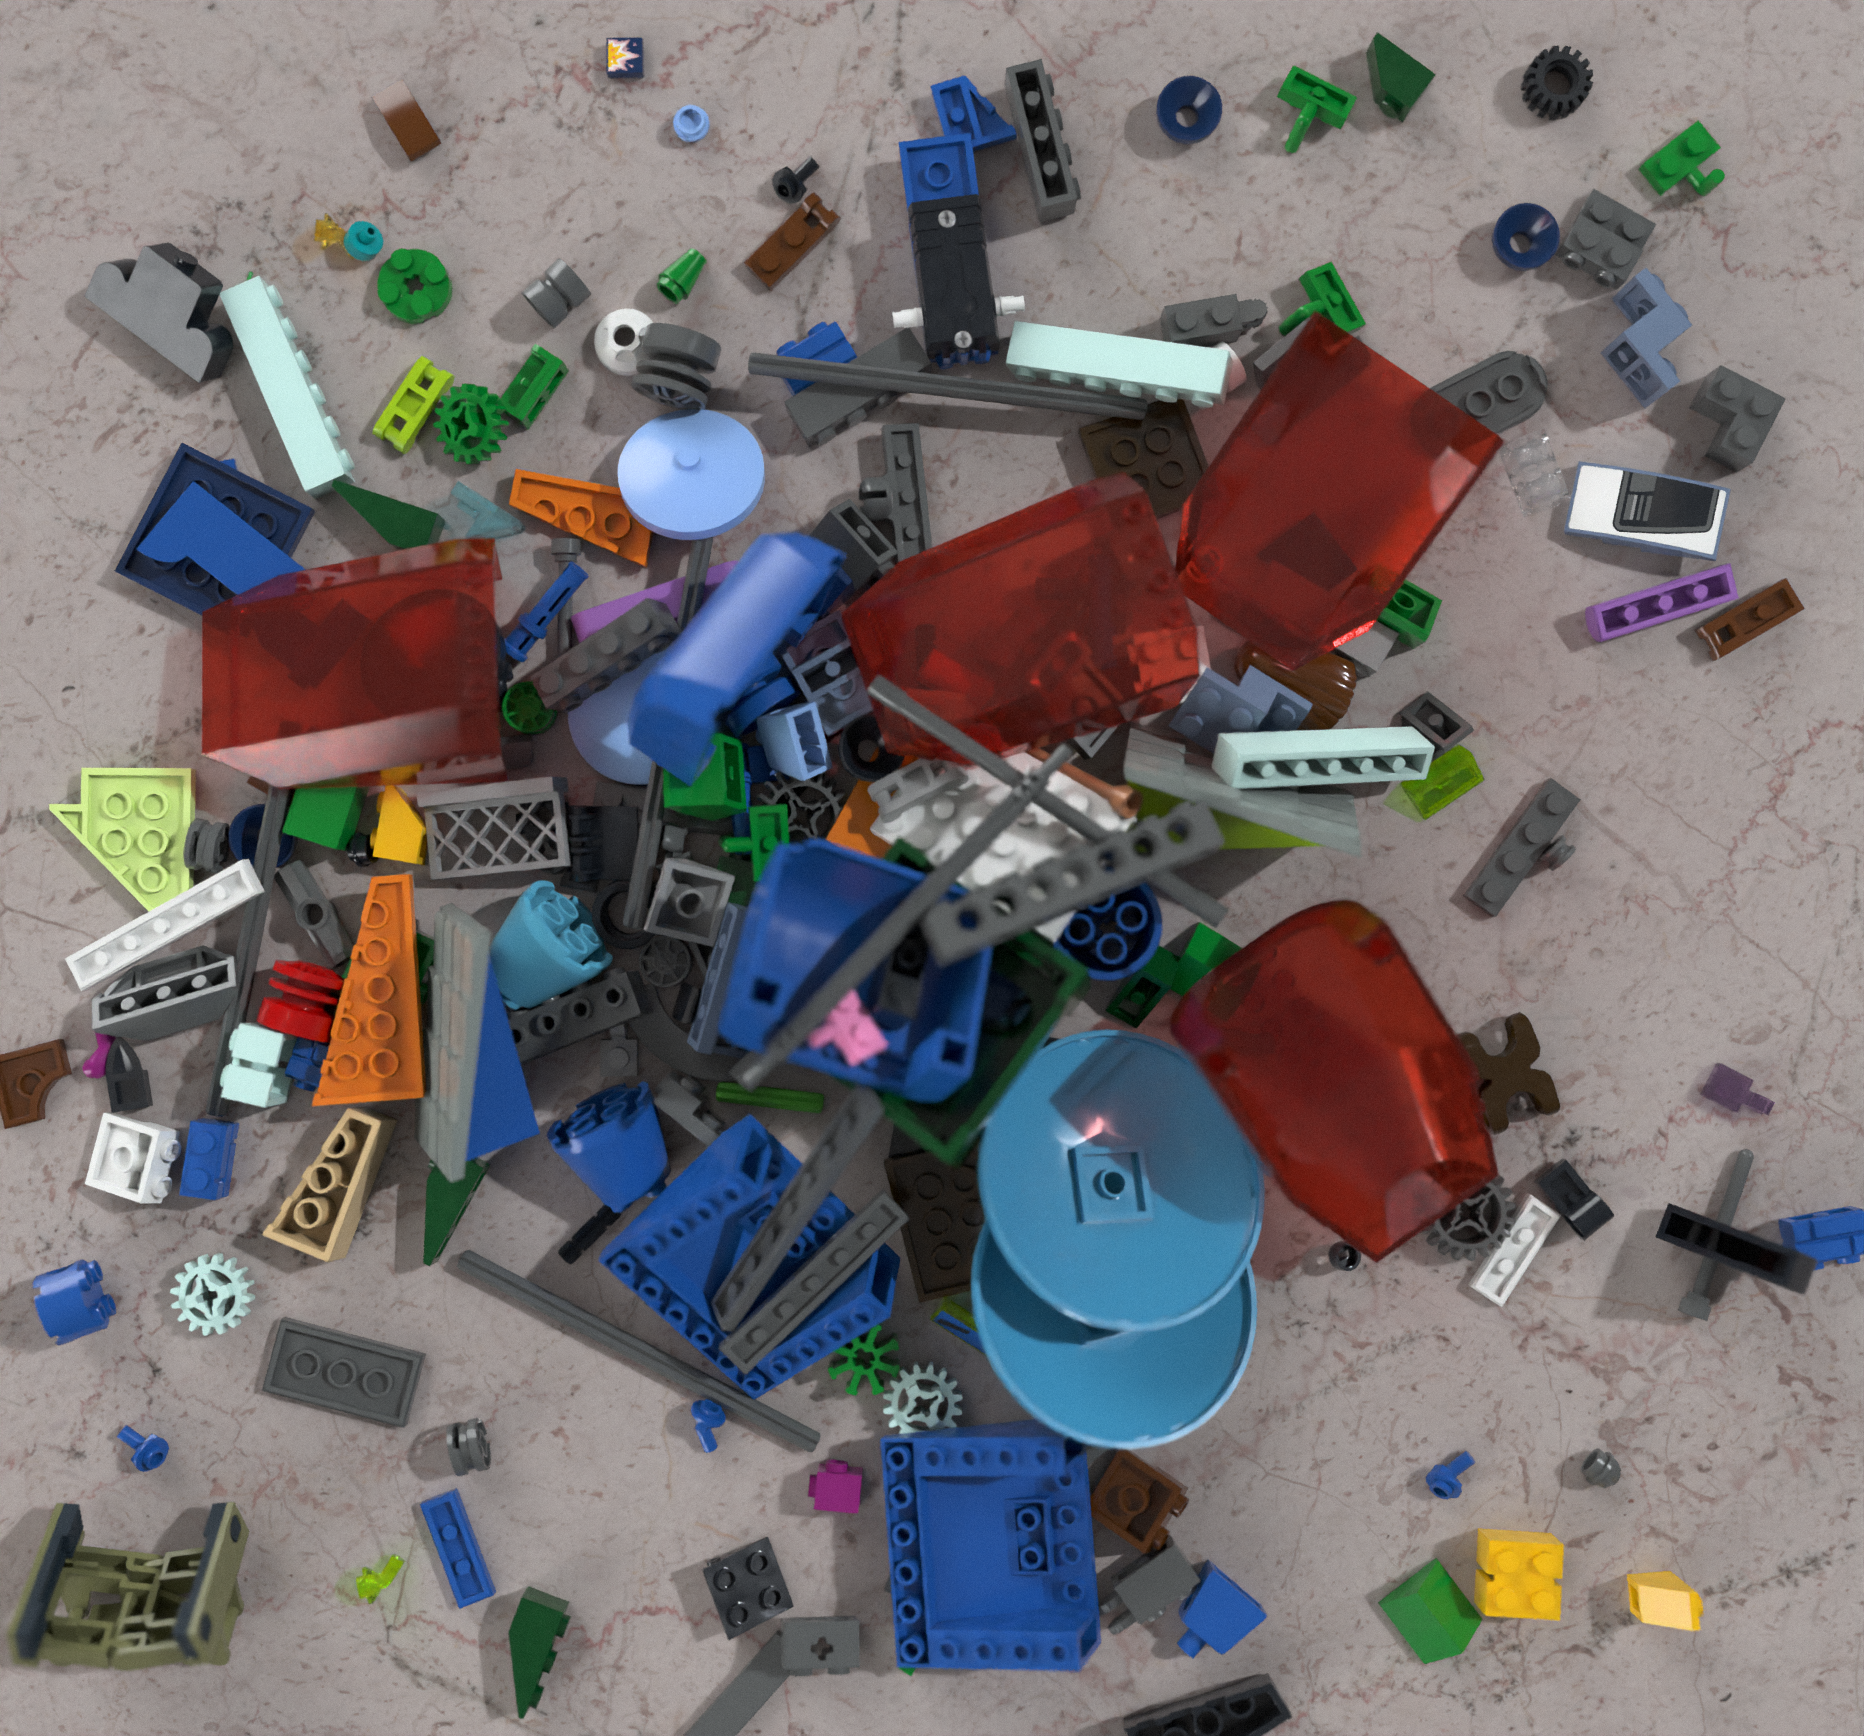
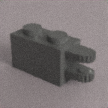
(1211, 320)
(856, 537)
(1150, 1586)

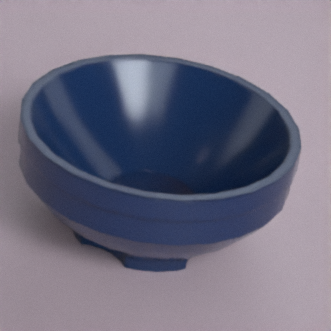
(1192, 94)
(1536, 225)
(245, 834)

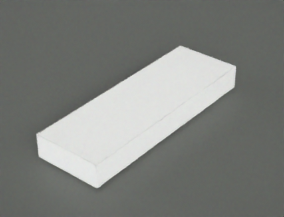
(1506, 1265)

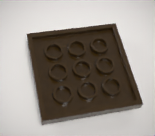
(943, 1219)

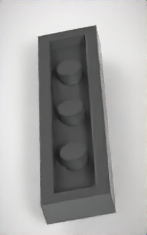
(1521, 847)

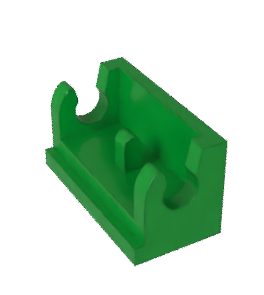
(533, 386)

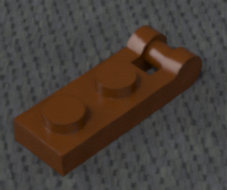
(791, 242)
(1750, 618)

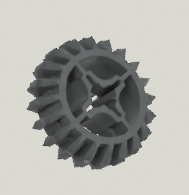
(817, 806)
(1486, 1234)

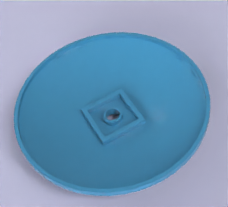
(1184, 1177)
(1105, 1382)

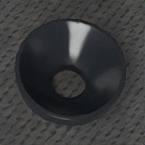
(857, 731)

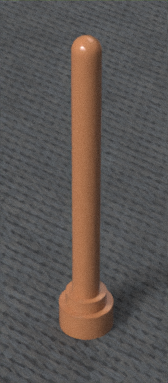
(1122, 799)

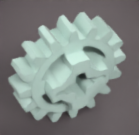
(215, 1308)
(936, 1393)

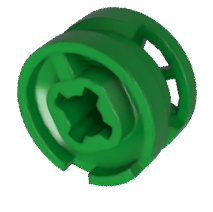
(526, 710)

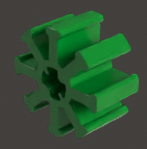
(859, 1366)

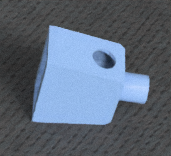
(794, 740)

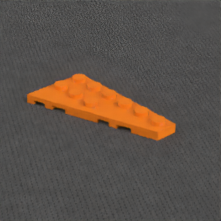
(378, 1019)

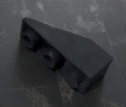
(898, 981)

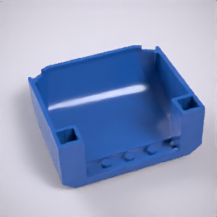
(764, 598)
(804, 925)

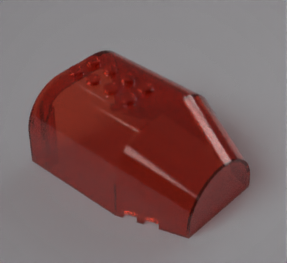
(1341, 1075)

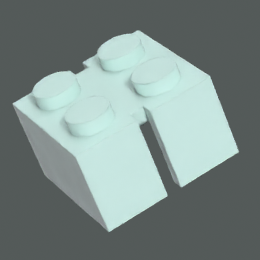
(255, 1069)

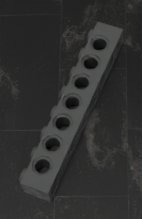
(951, 943)

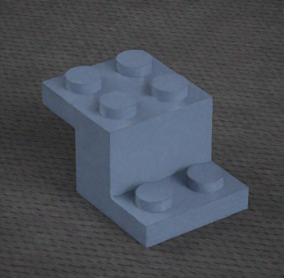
(1654, 326)
(828, 673)
(1250, 706)

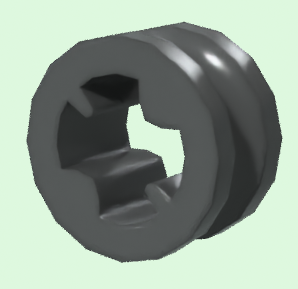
(1557, 853)

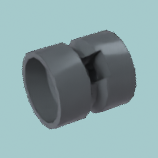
(556, 293)

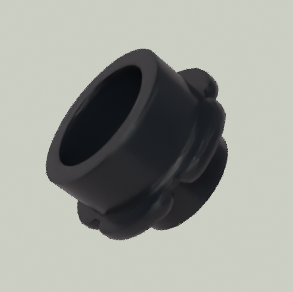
(360, 851)

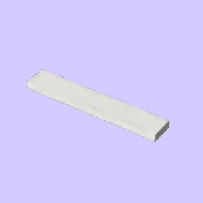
(165, 924)

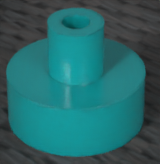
(363, 241)

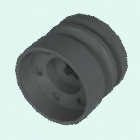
(676, 366)

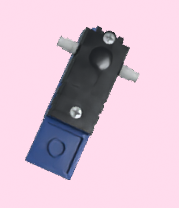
(950, 254)

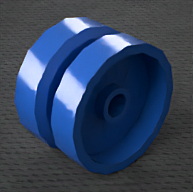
(760, 697)

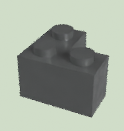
(1744, 415)

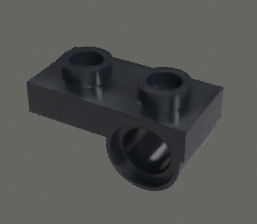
(1574, 1200)

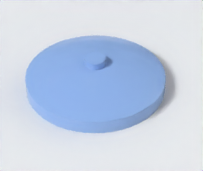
(691, 474)
(601, 728)

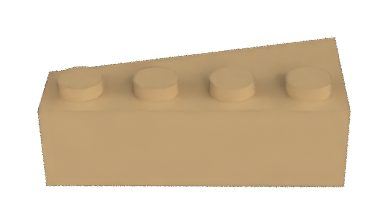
(335, 1188)

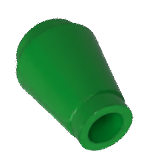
(680, 277)

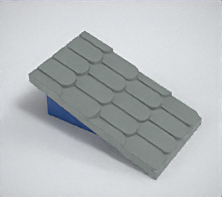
(472, 1067)

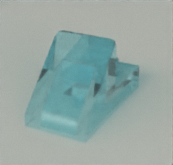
(492, 521)

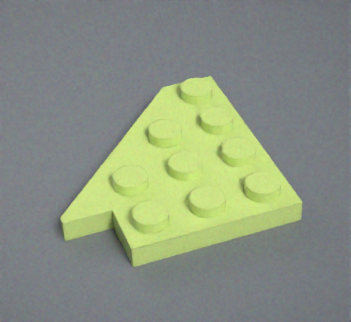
(137, 827)

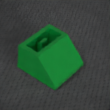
(718, 789)

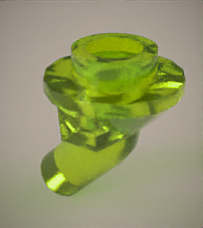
(371, 1583)

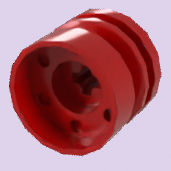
(303, 1000)

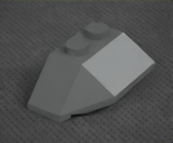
(167, 995)

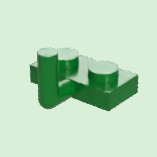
(1315, 99)
(1680, 161)
(1328, 298)
(767, 829)

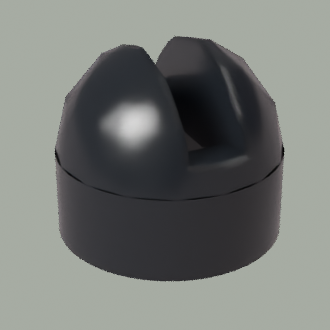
(1347, 1262)

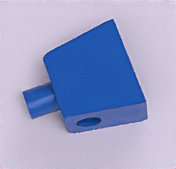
(1217, 1613)

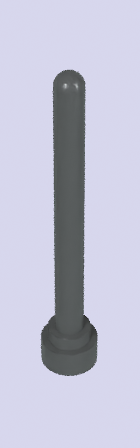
(565, 551)
(1696, 1302)

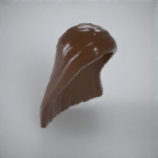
(1323, 681)

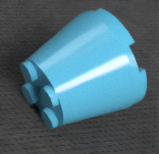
(545, 947)

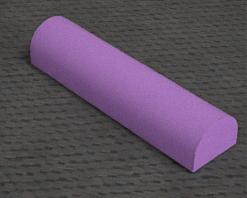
(1661, 603)

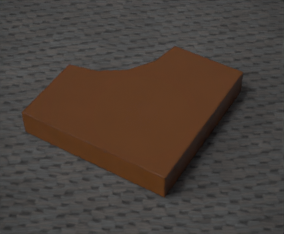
(27, 1080)

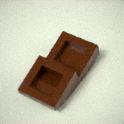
(406, 120)

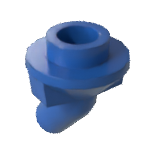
(707, 1416)
(149, 1452)
(1443, 1478)

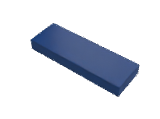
(458, 1548)

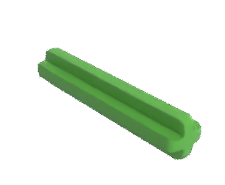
(770, 1097)

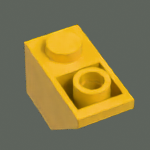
(400, 828)
(1664, 1600)

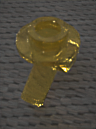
(329, 233)

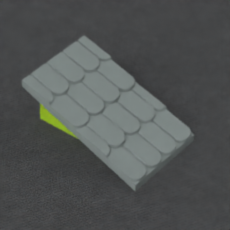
(1180, 771)

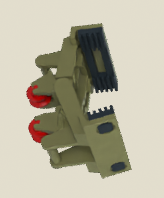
(124, 1633)

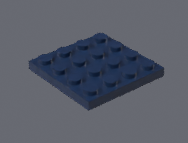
(262, 507)

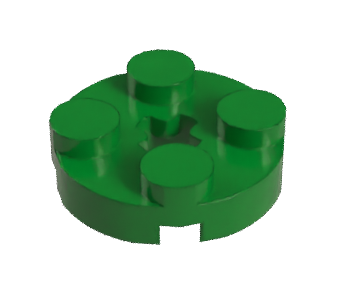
(404, 267)

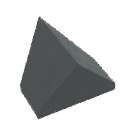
(1436, 723)

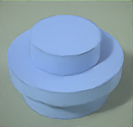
(691, 123)

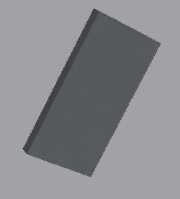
(343, 1372)

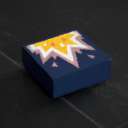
(625, 57)

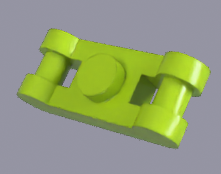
(412, 404)

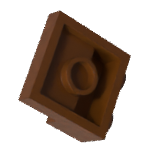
(1137, 1501)

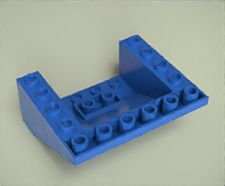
(701, 1226)
(991, 1548)

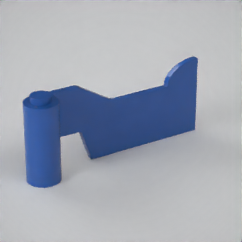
(216, 541)

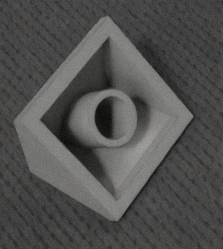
(689, 901)

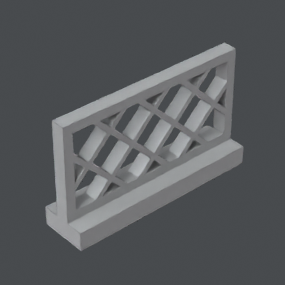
(500, 796)

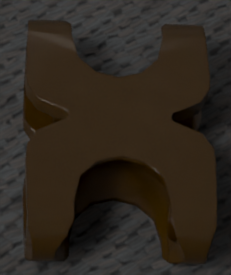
(1511, 1073)

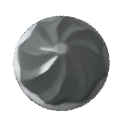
(1601, 1468)

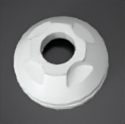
(619, 358)

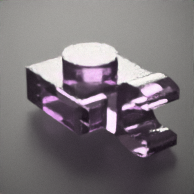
(1732, 1090)

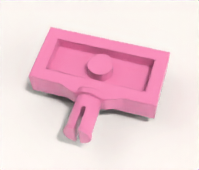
(850, 1030)

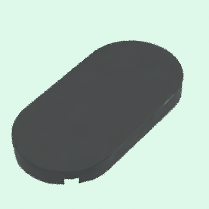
(1498, 390)

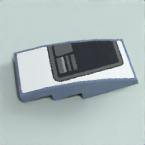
(1647, 511)

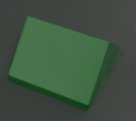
(1411, 614)
(326, 815)
(1200, 955)
(1432, 1614)

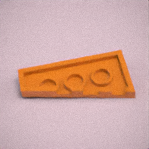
(584, 510)

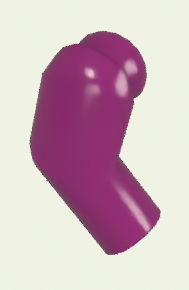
(96, 1065)

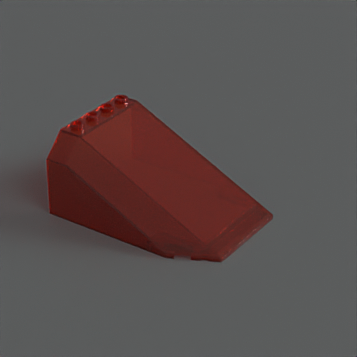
(1325, 496)
(1031, 626)
(360, 672)

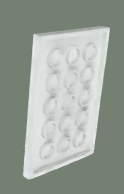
(949, 817)

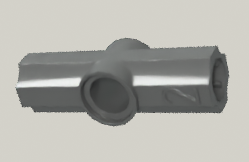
(303, 894)

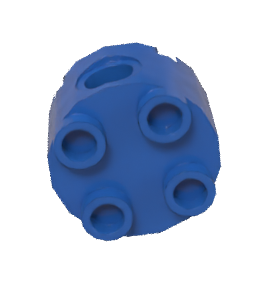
(73, 1301)

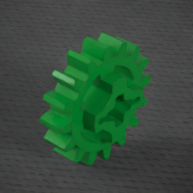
(470, 421)

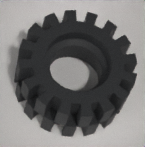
(1571, 68)

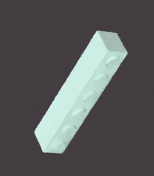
(1119, 364)
(287, 386)
(1322, 757)

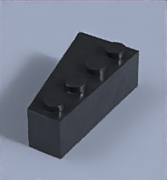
(1233, 1710)

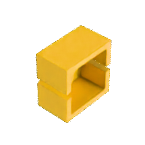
(1522, 1572)

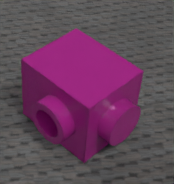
(836, 1487)

